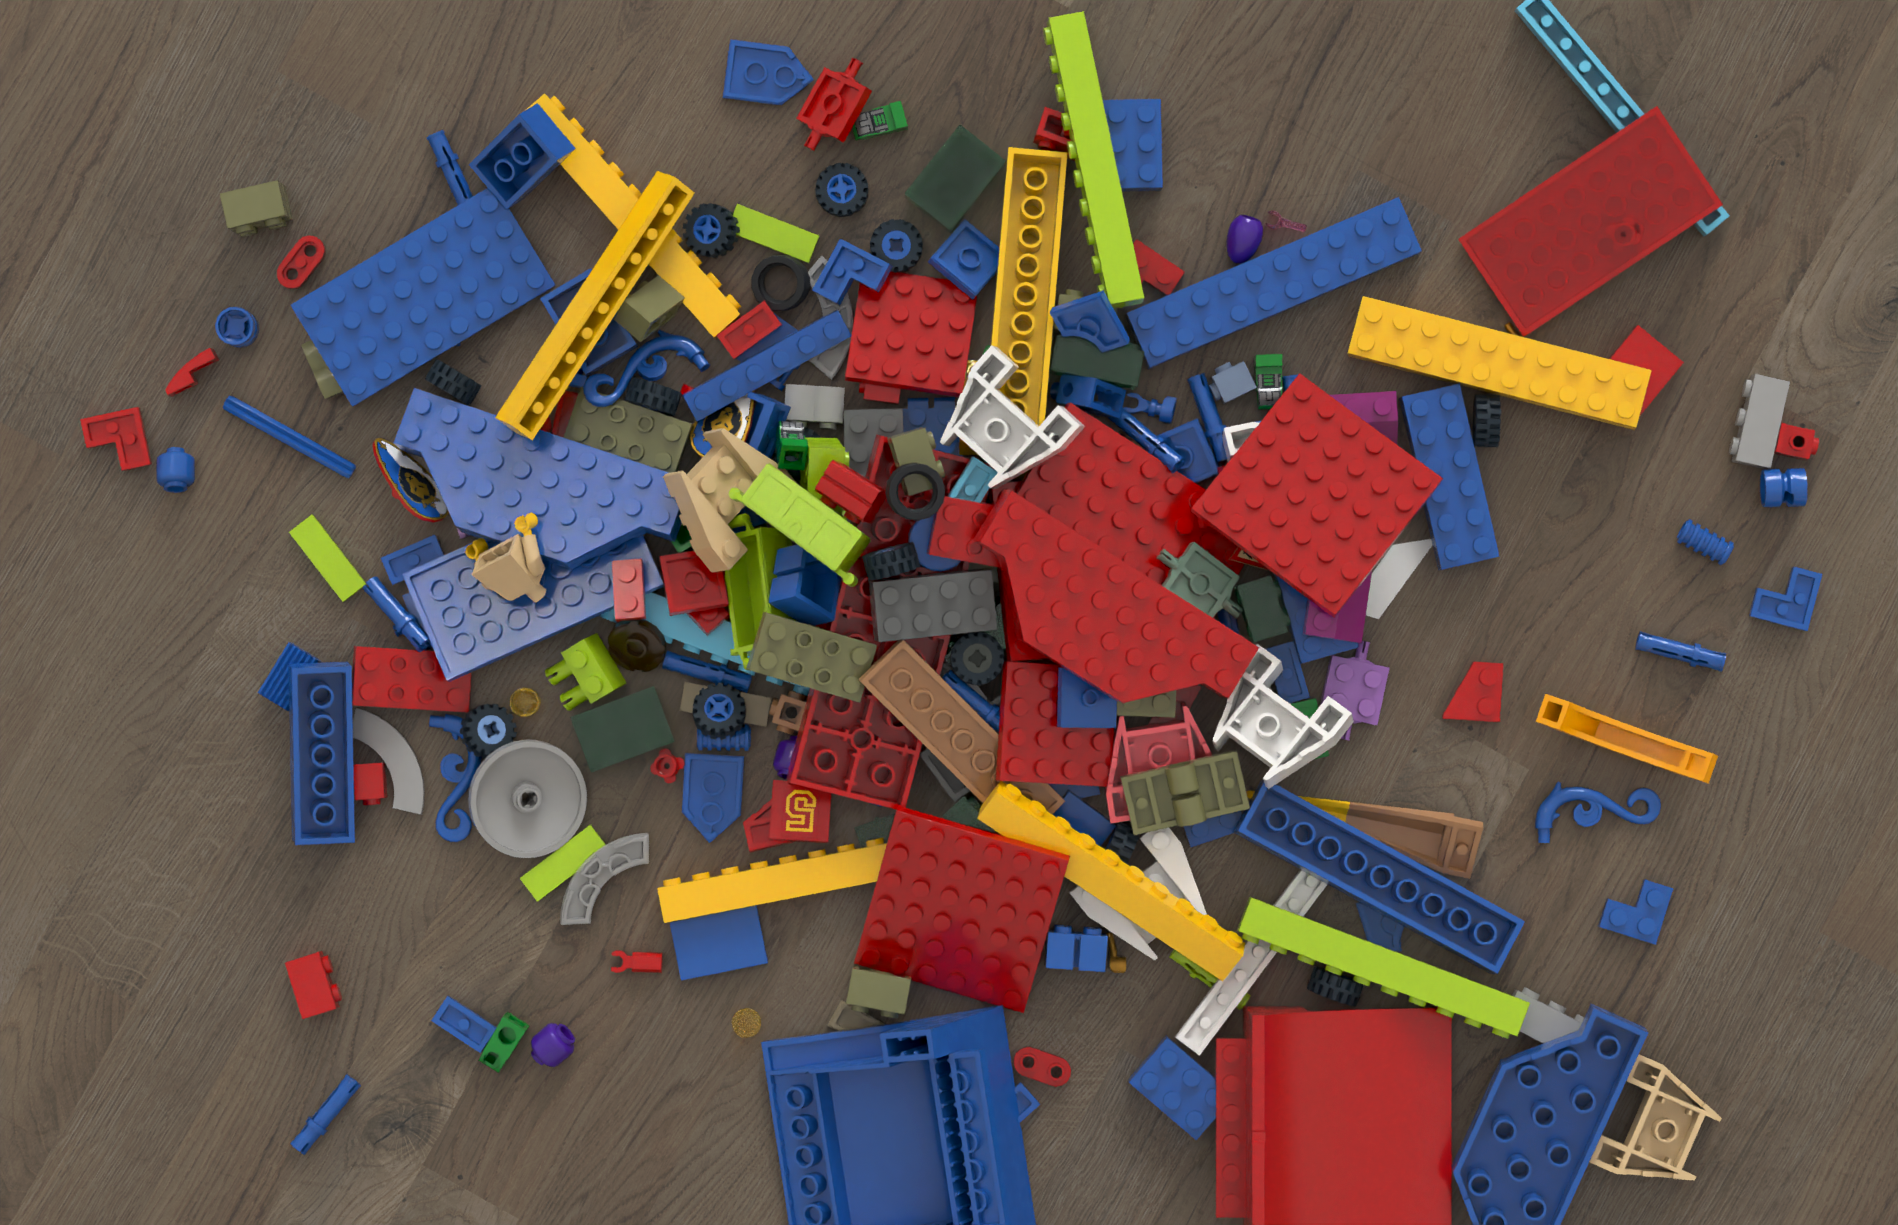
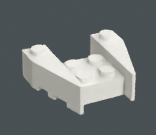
(1001, 429)
(1273, 727)
(1169, 869)

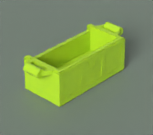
(805, 521)
(751, 583)

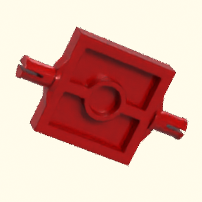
(834, 104)

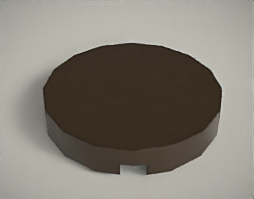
(637, 645)

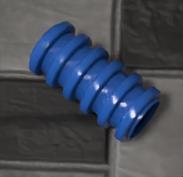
(1705, 542)
(741, 739)

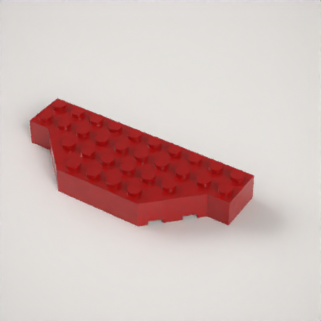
(1104, 614)

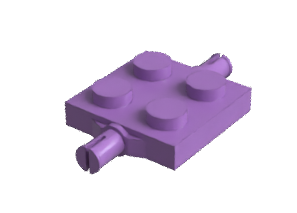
(1356, 686)

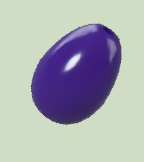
(1243, 238)

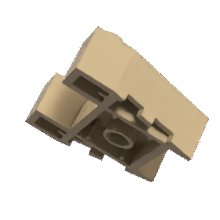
(706, 500)
(1661, 1129)

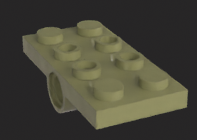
(630, 432)
(810, 656)
(1185, 792)

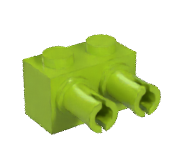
(592, 669)

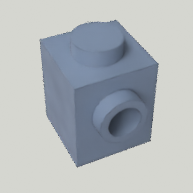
(1231, 382)

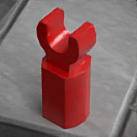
(639, 962)

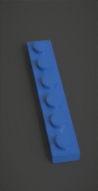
(766, 365)

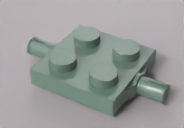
(1201, 580)

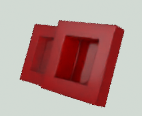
(185, 378)

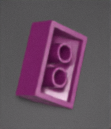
(1376, 409)
(1347, 624)

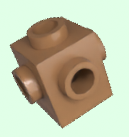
(779, 708)

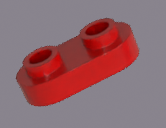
(301, 262)
(1042, 1066)

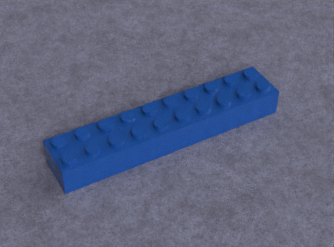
(1273, 283)
(1379, 877)

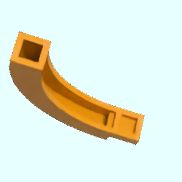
(1626, 739)

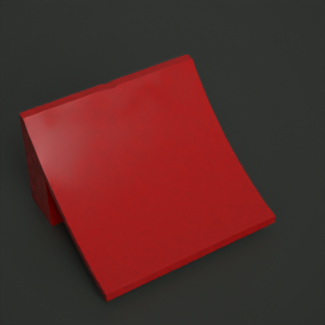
(1335, 1117)

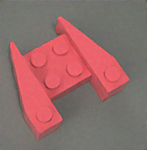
(1149, 748)

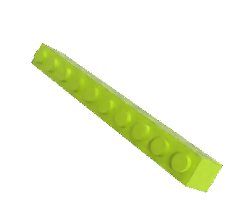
(1094, 159)
(1382, 966)

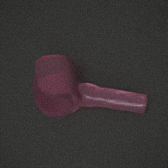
(1285, 223)

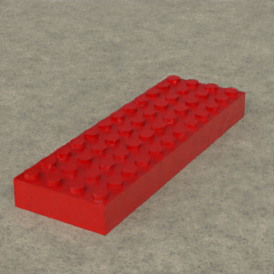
(862, 745)

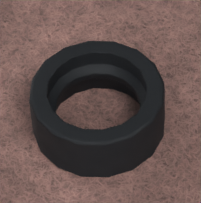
(796, 266)
(937, 496)

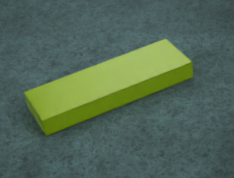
(775, 234)
(327, 558)
(562, 863)

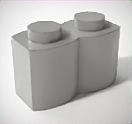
(815, 405)

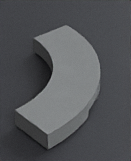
(831, 360)
(397, 755)
(596, 871)

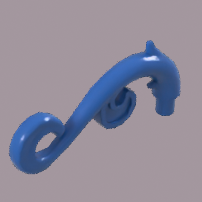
(637, 362)
(452, 724)
(1558, 797)

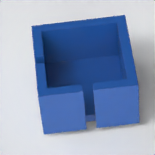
(804, 587)
(1076, 949)

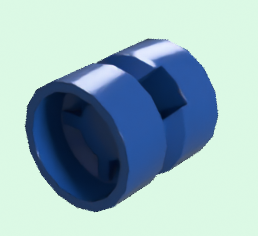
(237, 327)
(1783, 487)

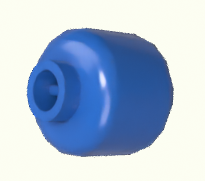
(175, 470)

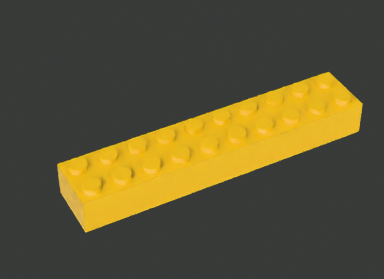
(1029, 272)
(1499, 363)

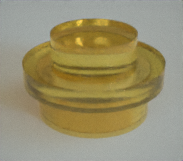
(746, 1022)

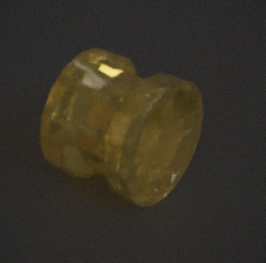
(522, 699)

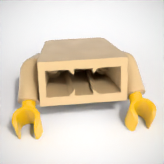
(511, 566)

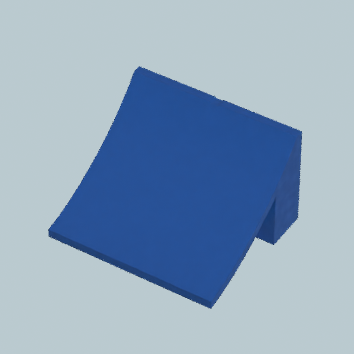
(900, 1124)

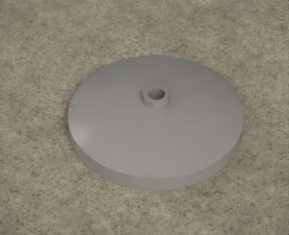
(542, 820)

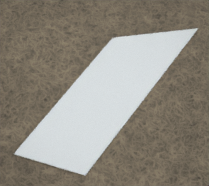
(1393, 573)

